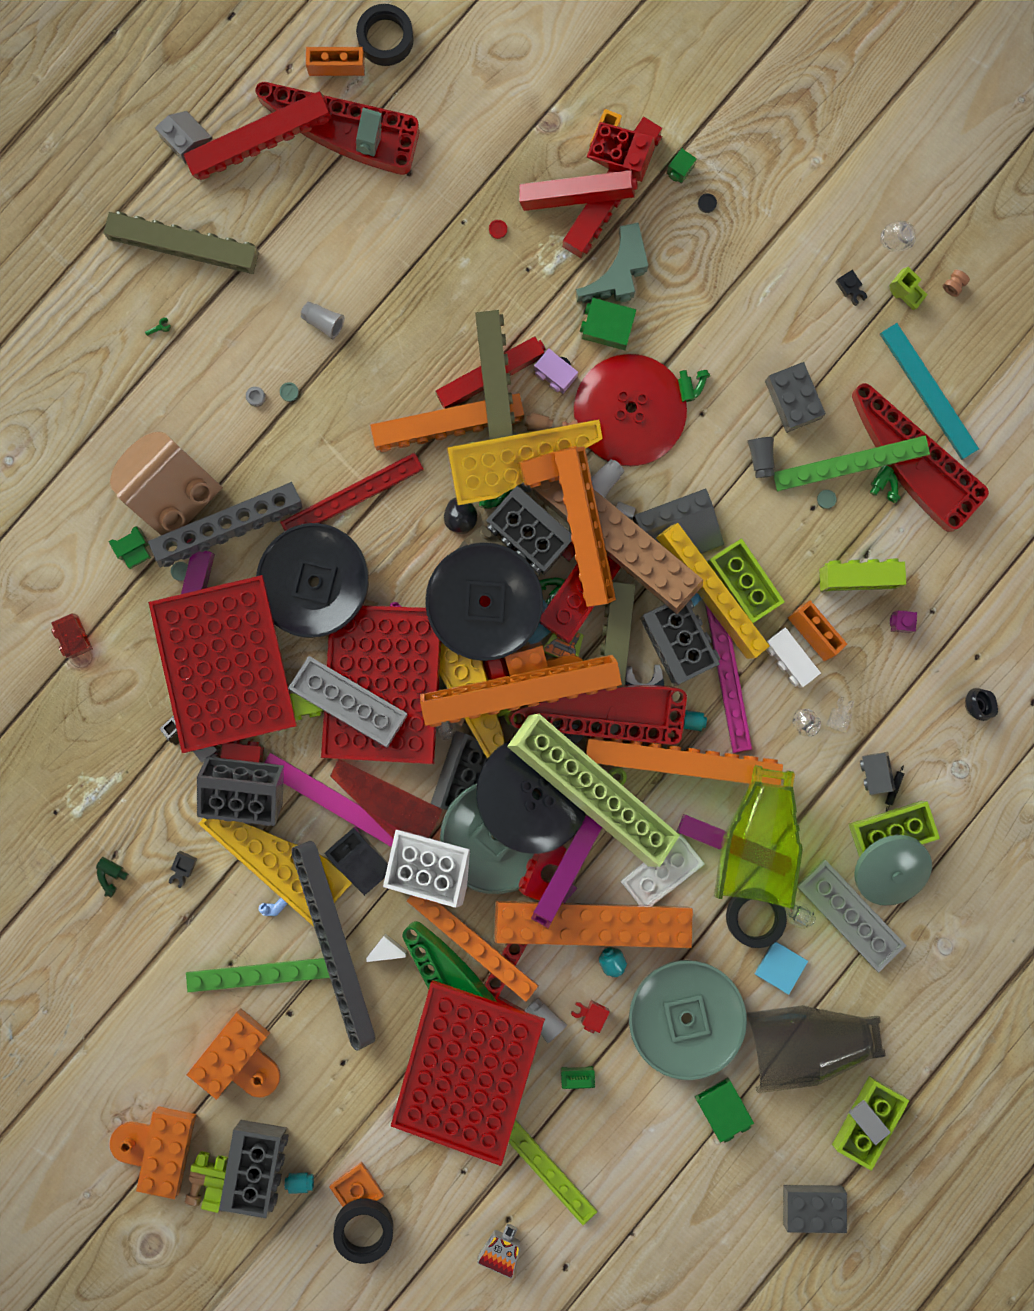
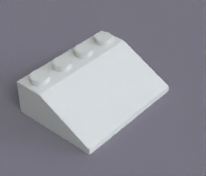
(428, 869)

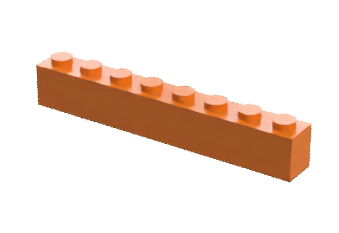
(436, 424)
(585, 526)

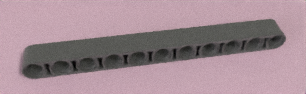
(333, 945)

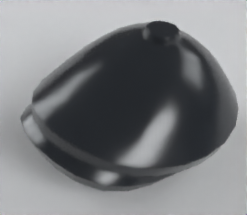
(460, 518)
(981, 704)

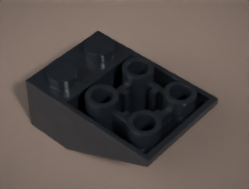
(358, 860)

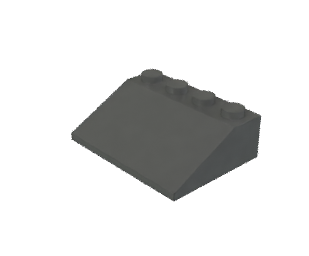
(694, 515)
(459, 770)

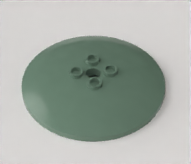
(491, 865)
(695, 1047)

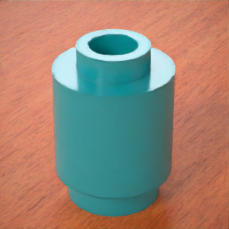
(694, 720)
(299, 1183)

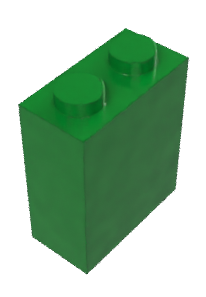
(608, 323)
(724, 1110)

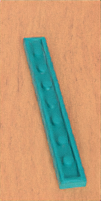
(929, 391)

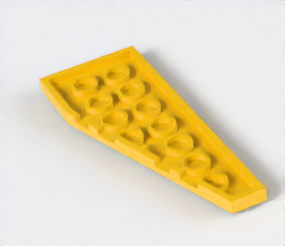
(492, 468)
(272, 861)

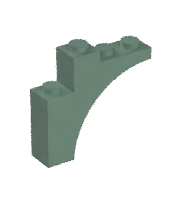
(618, 279)

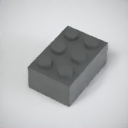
(795, 397)
(814, 1209)

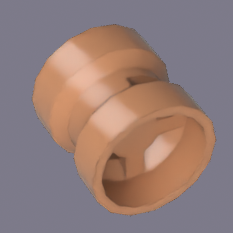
(957, 281)

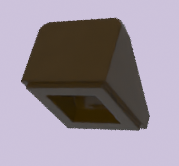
(170, 731)

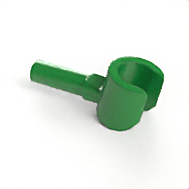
(159, 327)

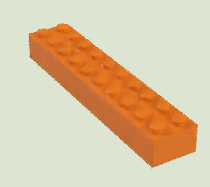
(520, 690)
(678, 762)
(596, 925)

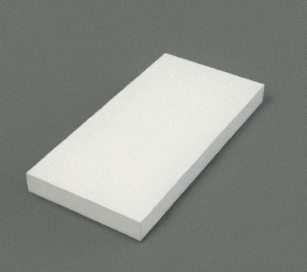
(653, 883)

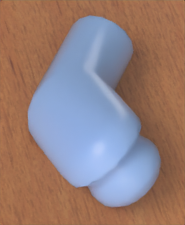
(272, 909)

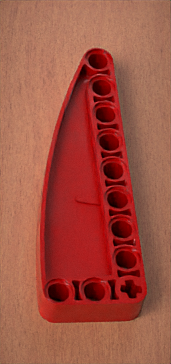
(342, 129)
(923, 478)
(627, 706)

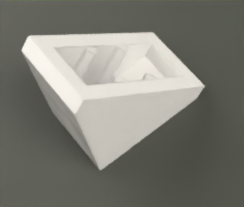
(386, 949)

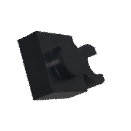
(850, 285)
(183, 866)

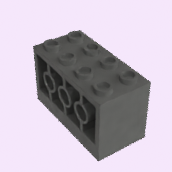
(529, 518)
(674, 653)
(240, 791)
(253, 1169)

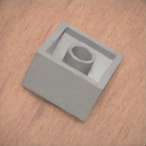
(182, 133)

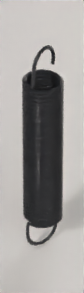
(897, 781)

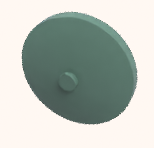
(893, 870)

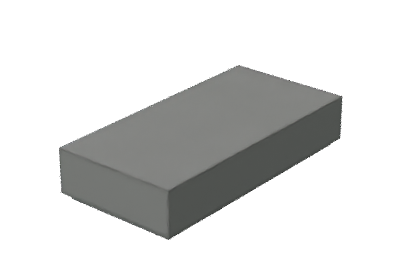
(869, 1122)

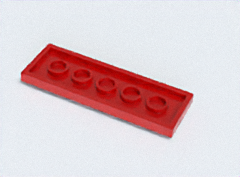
(568, 608)

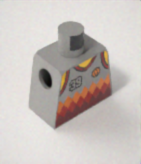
(501, 1251)

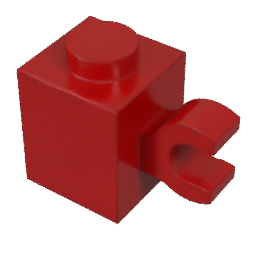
(593, 1016)

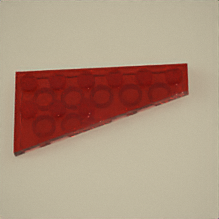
(386, 803)

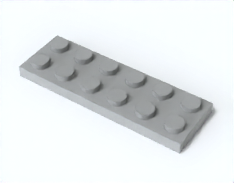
(348, 701)
(851, 915)

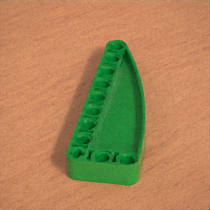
(447, 964)

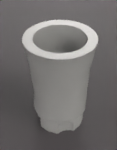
(323, 319)
(607, 477)
(552, 1024)

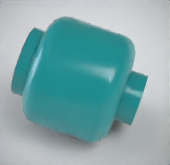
(612, 962)

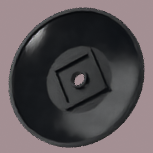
(308, 553)
(455, 604)
(513, 813)

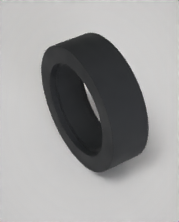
(385, 12)
(763, 941)
(367, 1254)

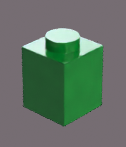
(681, 166)

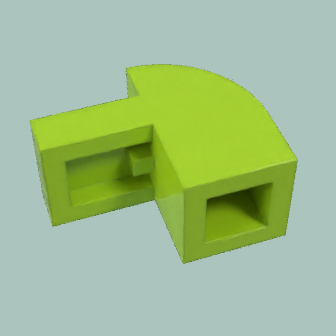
(906, 287)

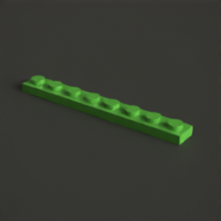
(851, 463)
(256, 974)

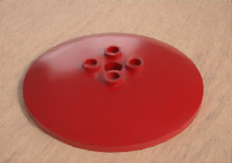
(639, 435)

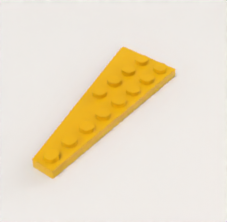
(461, 671)

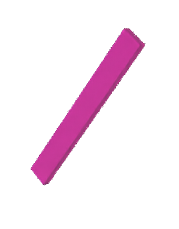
(730, 686)
(330, 799)

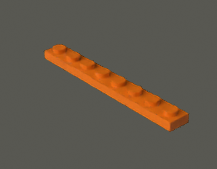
(475, 946)

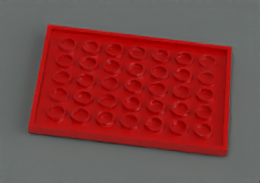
(396, 659)
(222, 664)
(467, 1072)

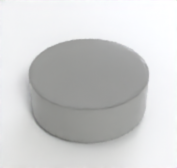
(255, 396)

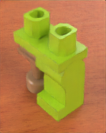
(210, 1176)

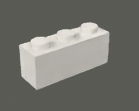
(792, 658)

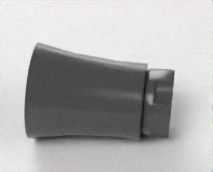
(762, 456)

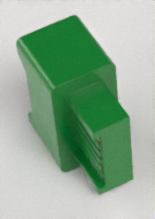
(131, 548)
(577, 1077)

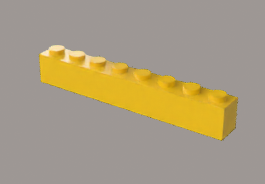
(715, 593)

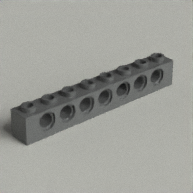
(215, 522)

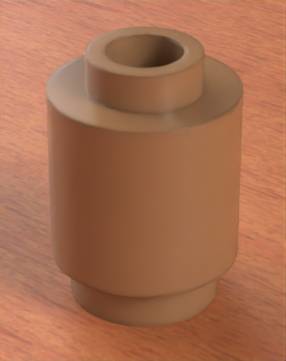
(538, 422)

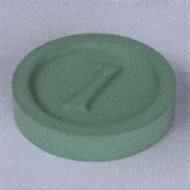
(289, 392)
(826, 499)
(179, 570)

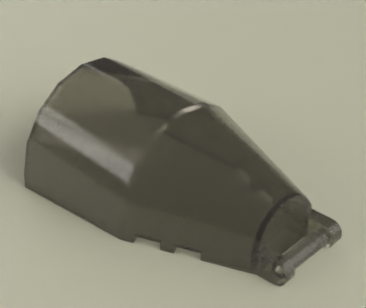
(810, 1045)

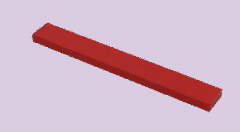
(356, 493)

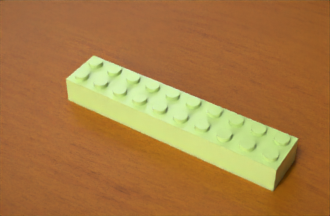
(593, 790)

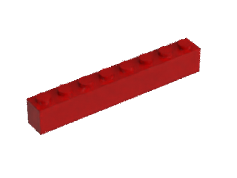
(258, 135)
(595, 214)

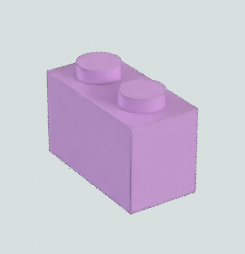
(555, 371)

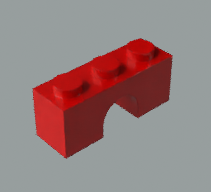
(532, 883)

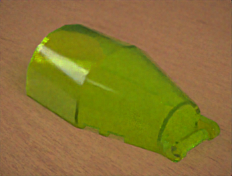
(762, 843)

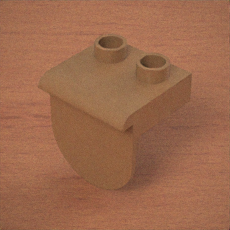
(162, 483)

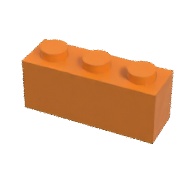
(335, 61)
(540, 469)
(817, 630)

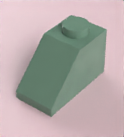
(369, 132)

